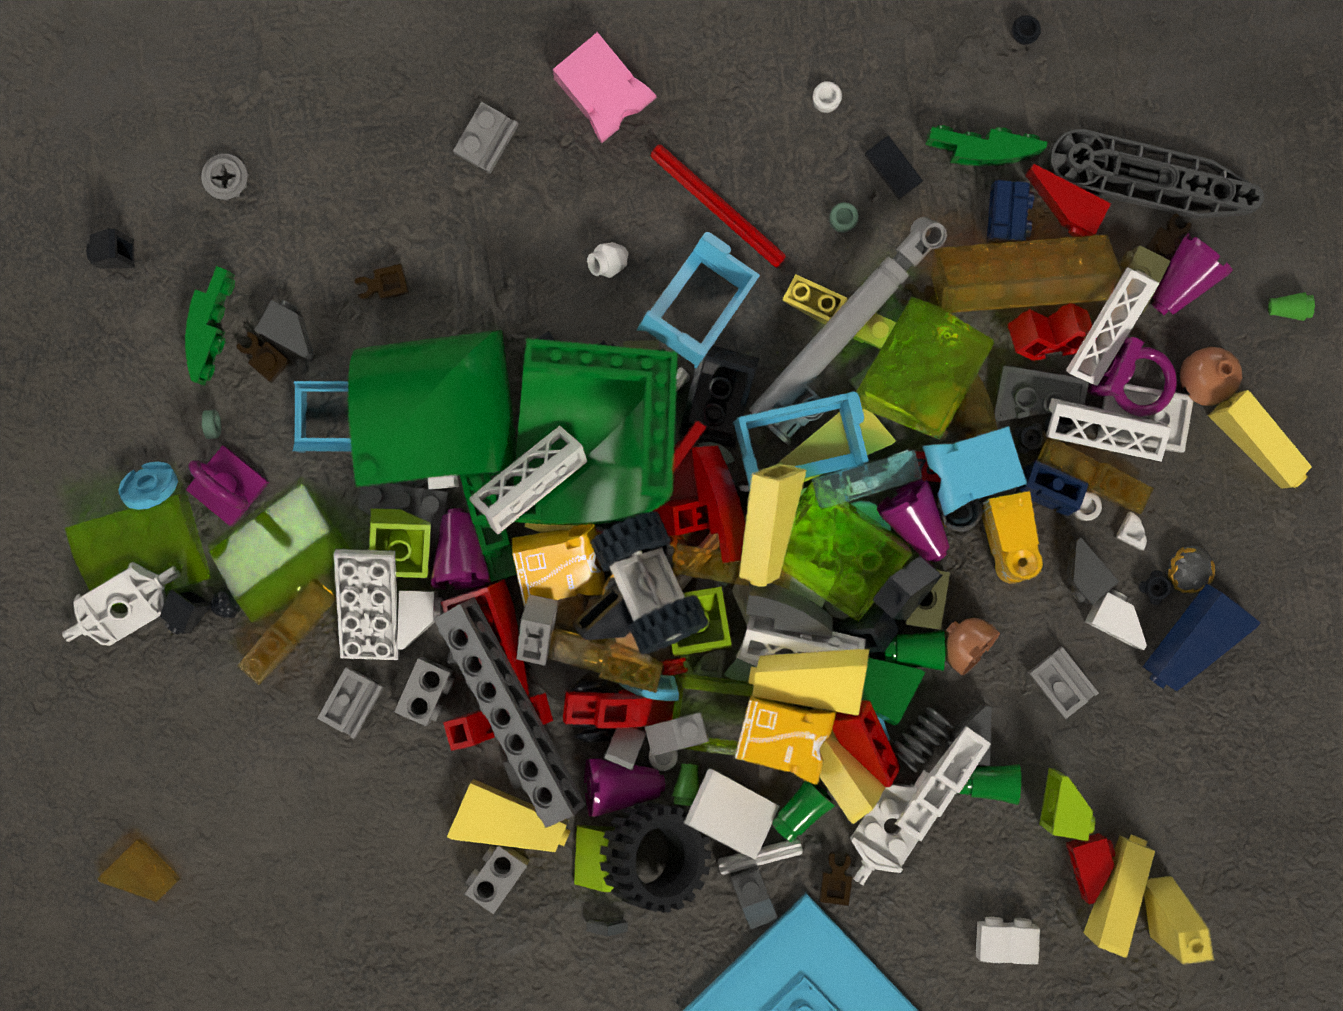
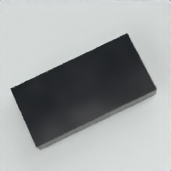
(893, 167)

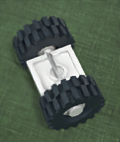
(648, 583)

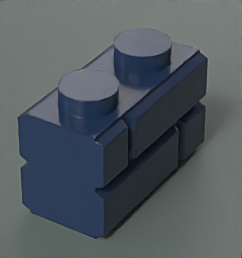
(1009, 212)
(1053, 488)

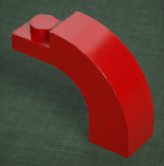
(475, 727)

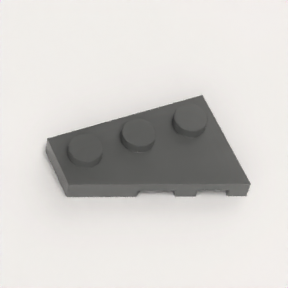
(1029, 392)
(420, 502)

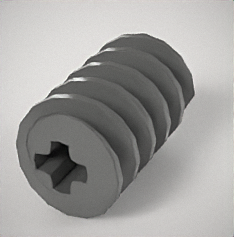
(922, 738)

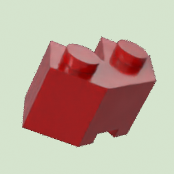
(1038, 335)

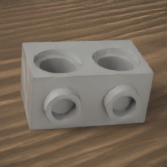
(536, 629)
(419, 688)
(501, 879)

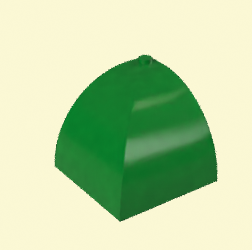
(430, 409)
(619, 411)

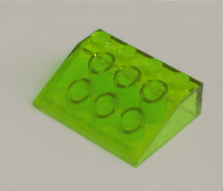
(924, 368)
(148, 537)
(278, 553)
(842, 553)

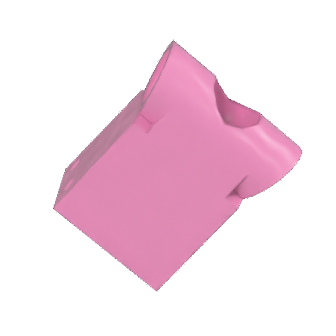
(601, 86)

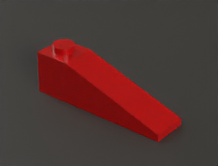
(500, 613)

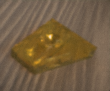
(140, 873)

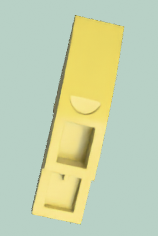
(823, 304)

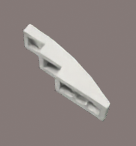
(943, 783)

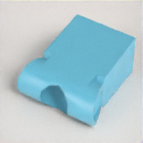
(975, 468)

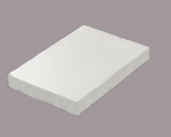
(1175, 415)
(731, 814)

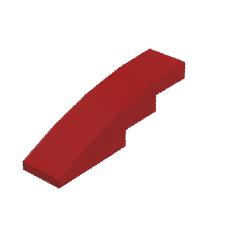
(719, 493)

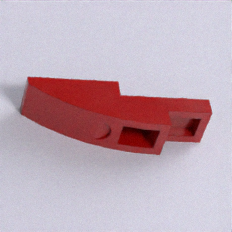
(615, 709)

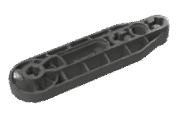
(1169, 181)

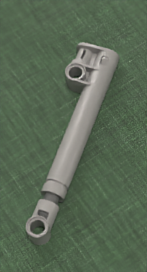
(792, 384)

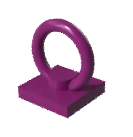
(1122, 370)
(226, 484)

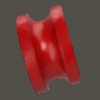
(674, 666)

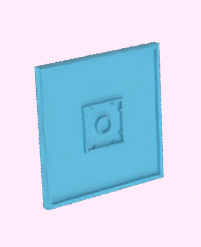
(802, 966)

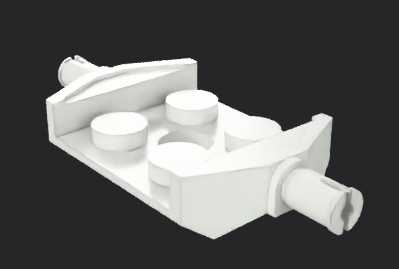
(136, 588)
(874, 844)

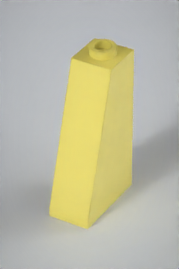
(1261, 439)
(832, 442)
(770, 521)
(813, 679)
(848, 780)
(504, 820)
(1118, 905)
(1175, 921)

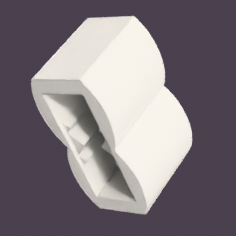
(1007, 942)

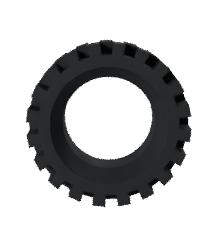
(683, 865)

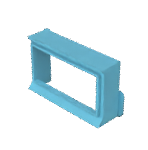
(716, 256)
(851, 415)
(305, 444)

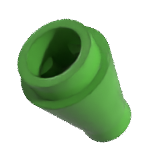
(1293, 306)
(686, 785)

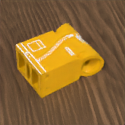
(1012, 536)
(558, 563)
(785, 737)

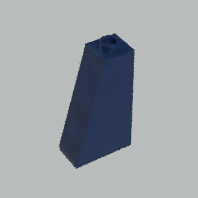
(1199, 638)

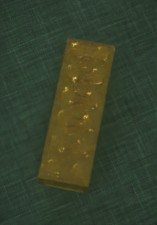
(1024, 273)

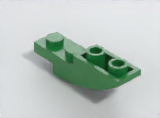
(997, 148)
(201, 336)

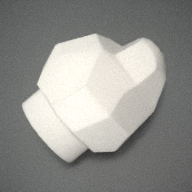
(607, 259)

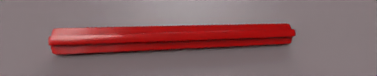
(717, 205)

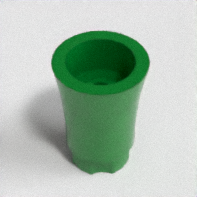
(918, 650)
(995, 783)
(803, 810)

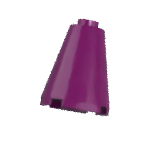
(1188, 275)
(916, 519)
(458, 554)
(617, 787)

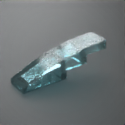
(866, 479)

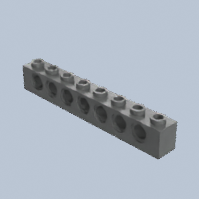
(523, 719)

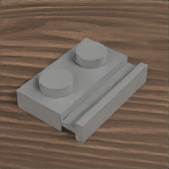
(485, 137)
(1063, 682)
(350, 702)

